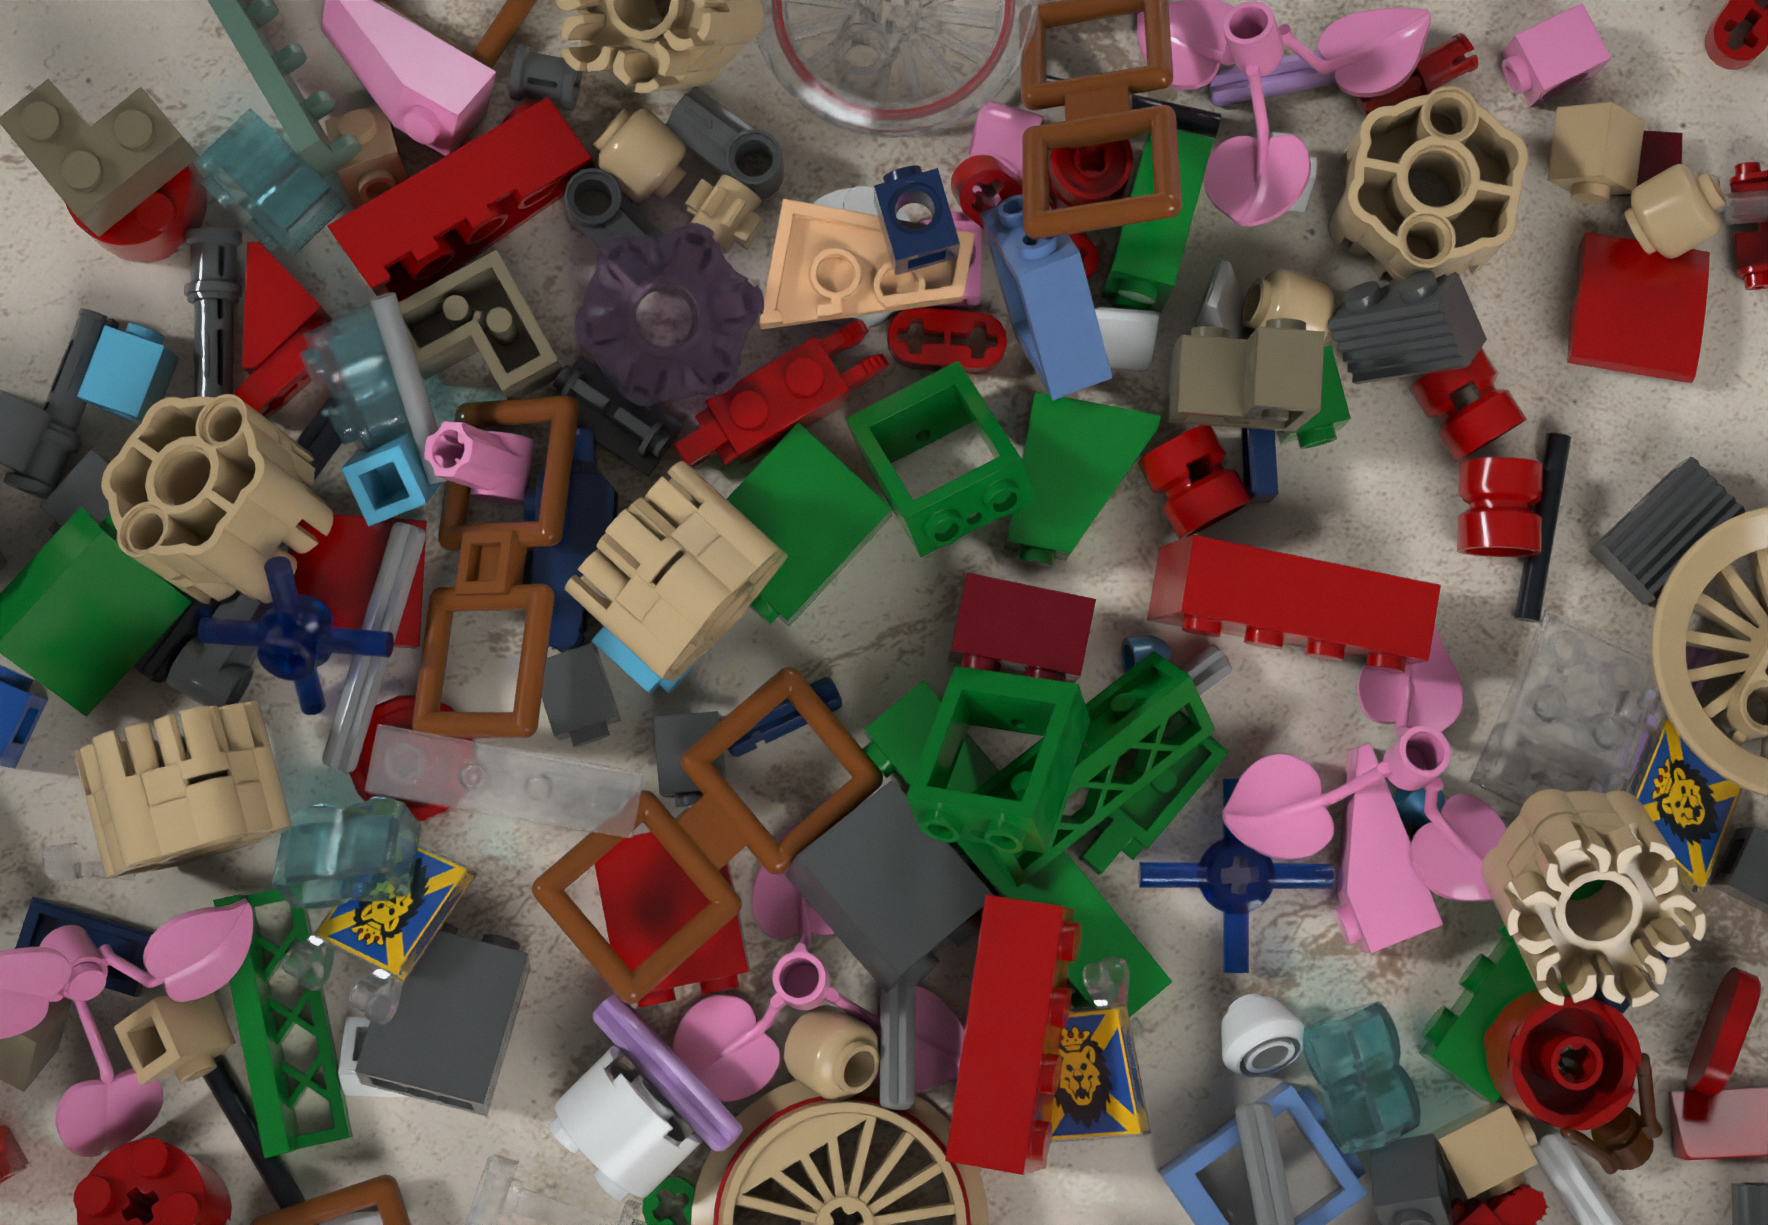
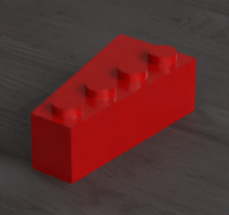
(462, 202)
(1293, 601)
(1013, 1036)

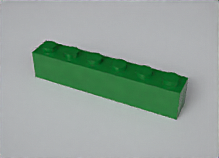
(897, 746)

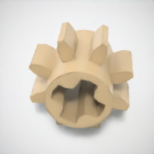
(727, 211)

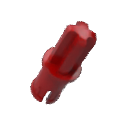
(1433, 70)

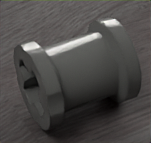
(543, 77)

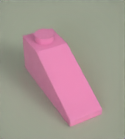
(410, 74)
(1376, 874)

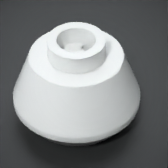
(1260, 1036)

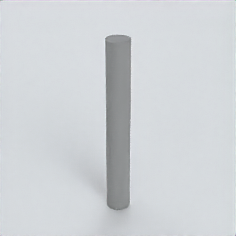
(406, 375)

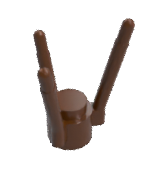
(1627, 1138)

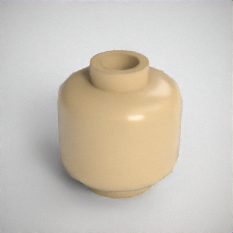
(640, 155)
(1675, 211)
(1292, 297)
(832, 1053)

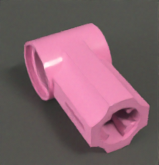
(486, 461)

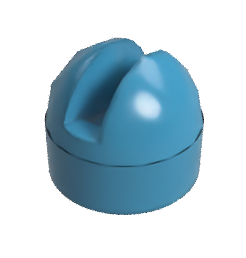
(1138, 647)
(1411, 805)

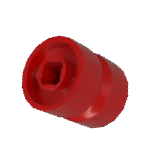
(1089, 173)
(1477, 423)
(1196, 504)
(1500, 504)

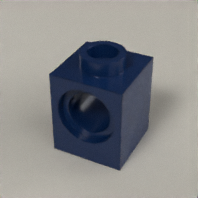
(920, 247)

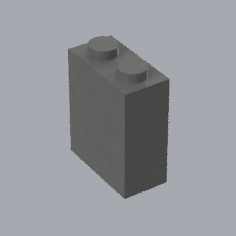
(890, 889)
(450, 1023)

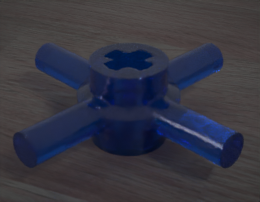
(295, 636)
(1250, 896)

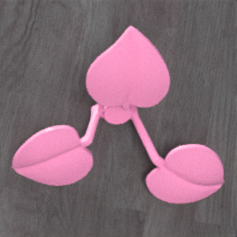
(1265, 175)
(1284, 815)
(186, 954)
(729, 1046)

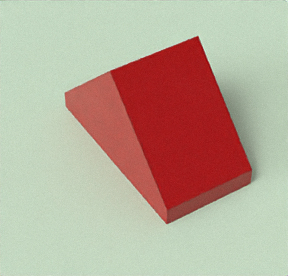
(273, 307)

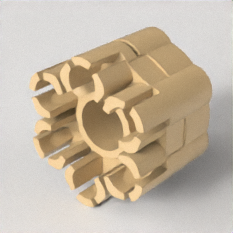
(658, 51)
(1461, 146)
(212, 495)
(680, 580)
(187, 802)
(1618, 930)

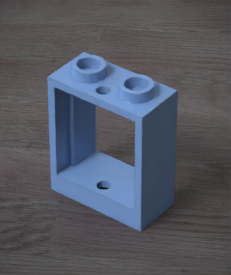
(1047, 301)
(1307, 1116)

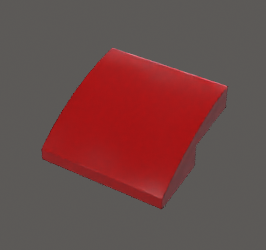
(1638, 309)
(345, 569)

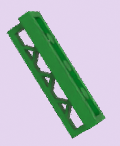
(1122, 717)
(263, 1041)

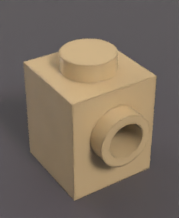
(1595, 151)
(175, 1038)
(1487, 1150)

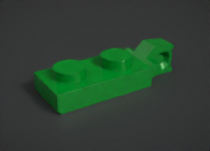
(1151, 810)

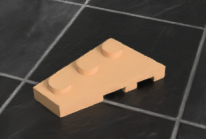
(839, 267)

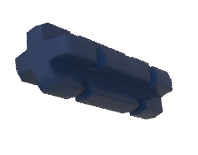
(785, 719)

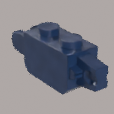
(589, 512)

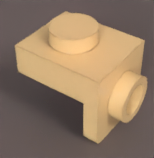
(379, 160)

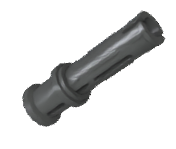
(213, 294)
(60, 436)

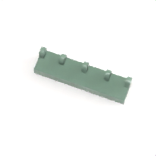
(272, 75)

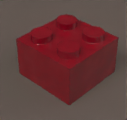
(1021, 629)

